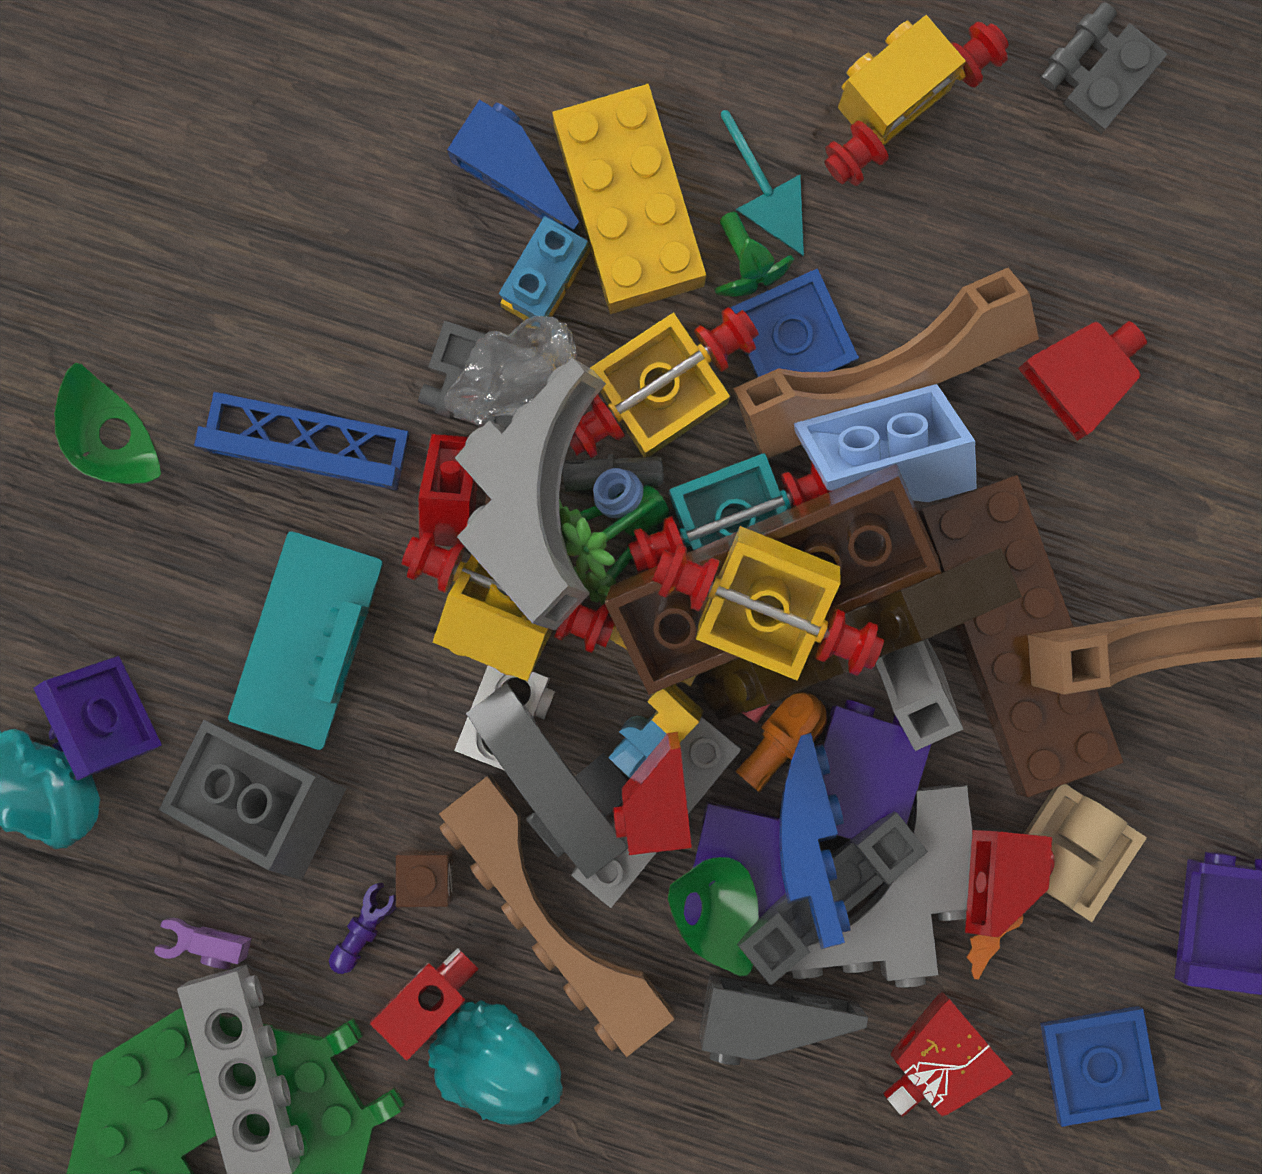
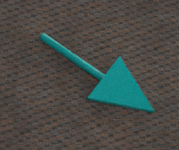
(778, 208)

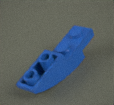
(805, 820)

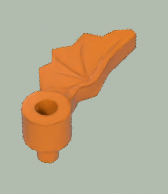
(984, 948)

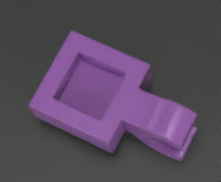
(215, 946)

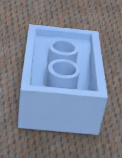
(908, 430)

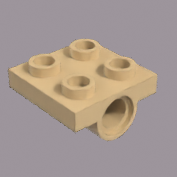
(1088, 848)

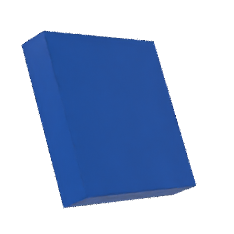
(797, 328)
(1100, 1066)

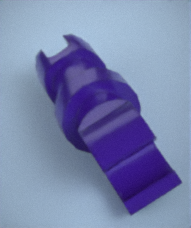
(361, 930)

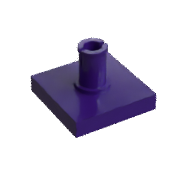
(96, 717)

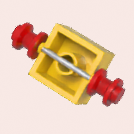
(903, 83)
(662, 383)
(769, 605)
(483, 619)

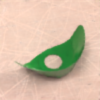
(81, 411)
(726, 912)

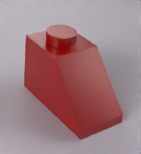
(446, 491)
(655, 803)
(1005, 879)

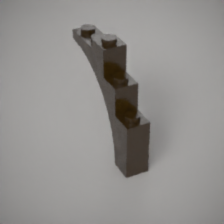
(901, 621)

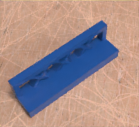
(299, 458)

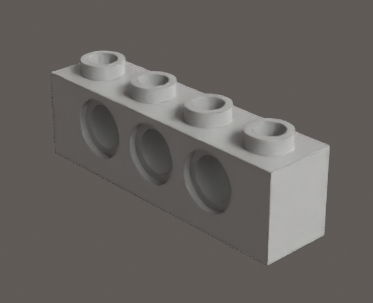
(704, 759)
(228, 1101)

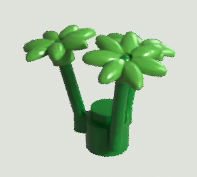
(591, 546)

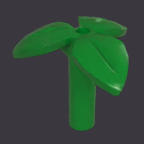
(754, 258)

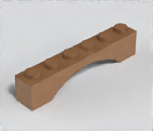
(977, 326)
(1116, 650)
(619, 997)

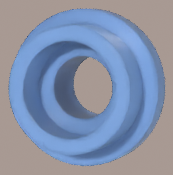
(612, 483)

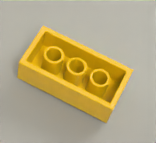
(629, 198)

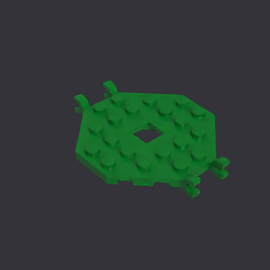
(152, 1109)

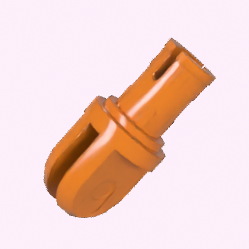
(795, 717)

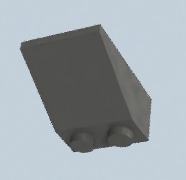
(252, 800)
(765, 1019)

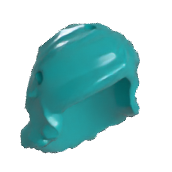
(42, 793)
(494, 1065)

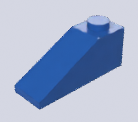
(504, 158)

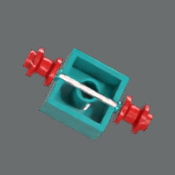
(721, 504)

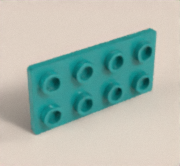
(305, 640)

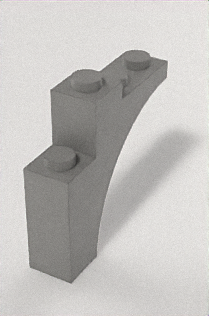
(521, 471)
(919, 693)
(897, 918)

